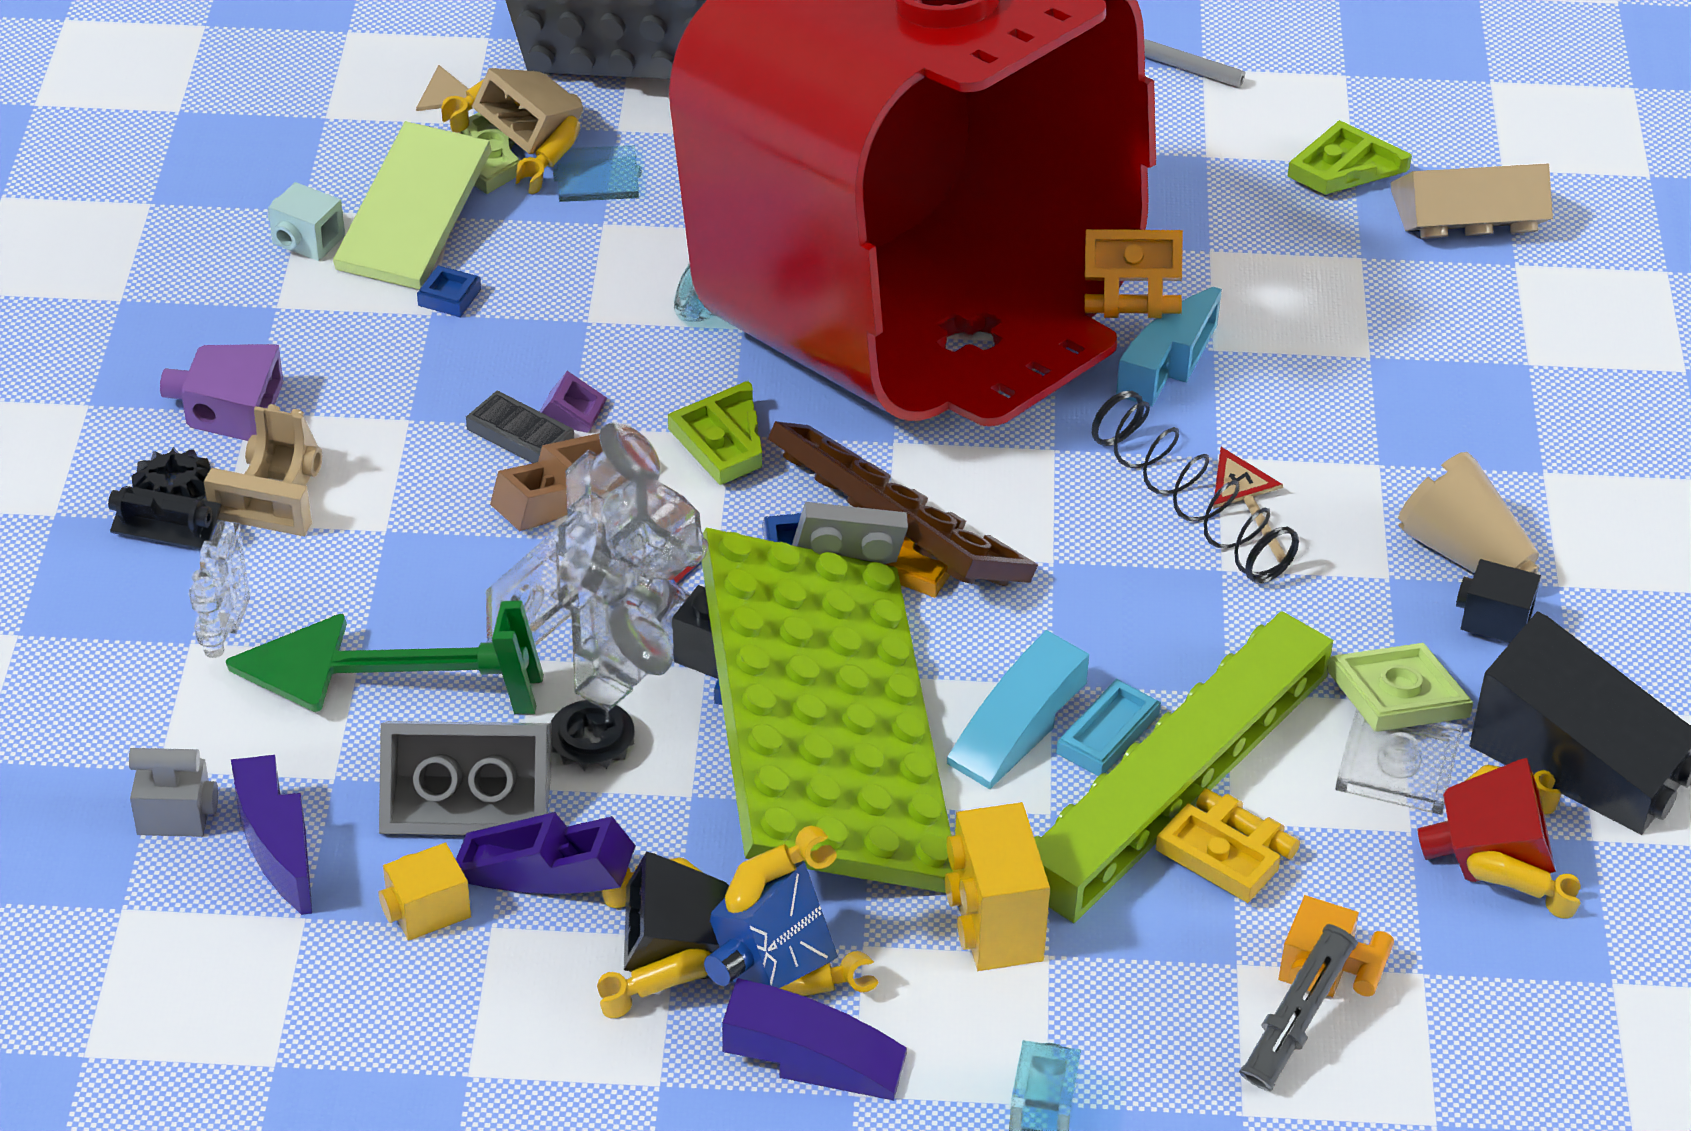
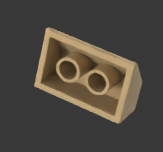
(1474, 199)

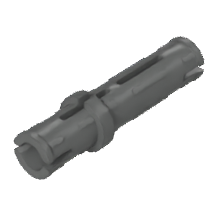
(1265, 1064)

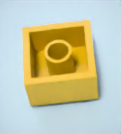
(998, 886)

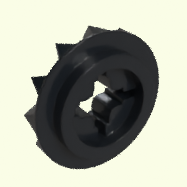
(188, 482)
(612, 726)

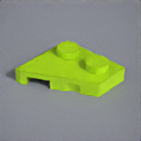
(1346, 159)
(721, 432)

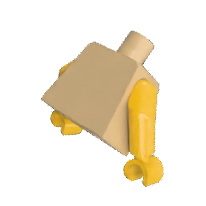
(528, 111)

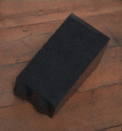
(1584, 725)

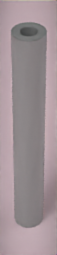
(1194, 63)

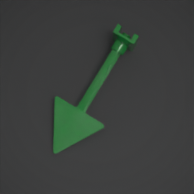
(305, 660)

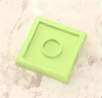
(1400, 687)

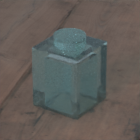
(1044, 1087)

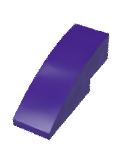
(274, 828)
(547, 856)
(811, 1041)

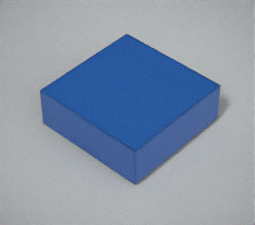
(449, 291)

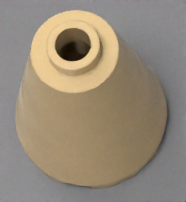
(1467, 519)

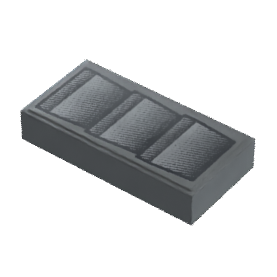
(516, 426)

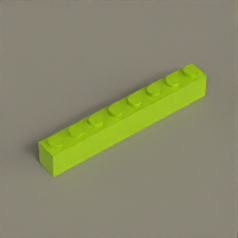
(1184, 755)

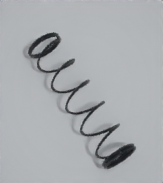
(1135, 423)

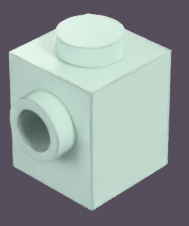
(306, 221)

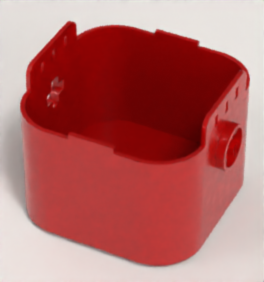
(913, 180)

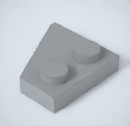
(852, 531)

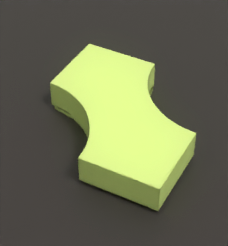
(501, 163)

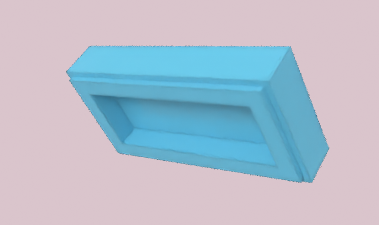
(1108, 727)

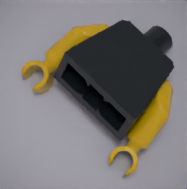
(664, 929)

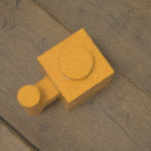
(1364, 961)

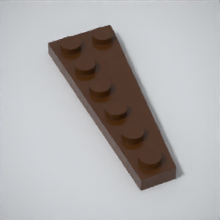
(934, 532)

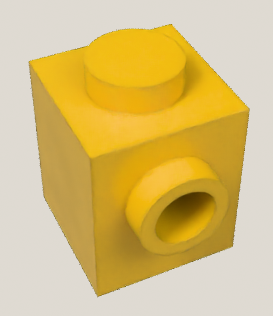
(425, 891)

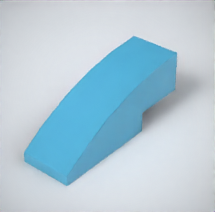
(1169, 347)
(1020, 709)

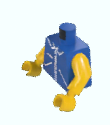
(775, 927)

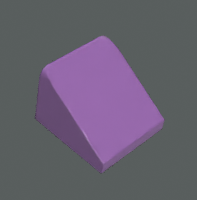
(574, 403)

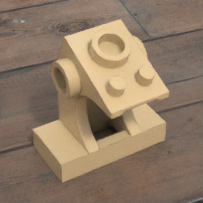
(279, 451)

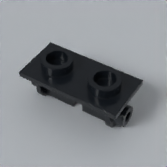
(163, 517)

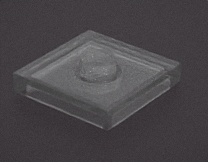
(1400, 764)

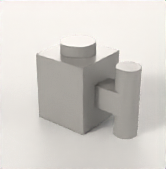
(171, 792)

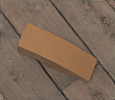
(537, 491)

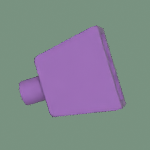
(226, 387)

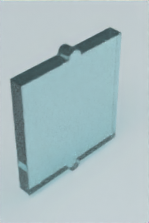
(598, 174)

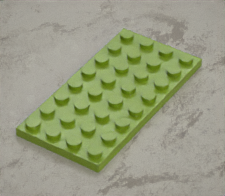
(825, 709)

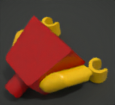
(1502, 833)

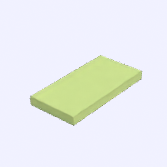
(412, 205)

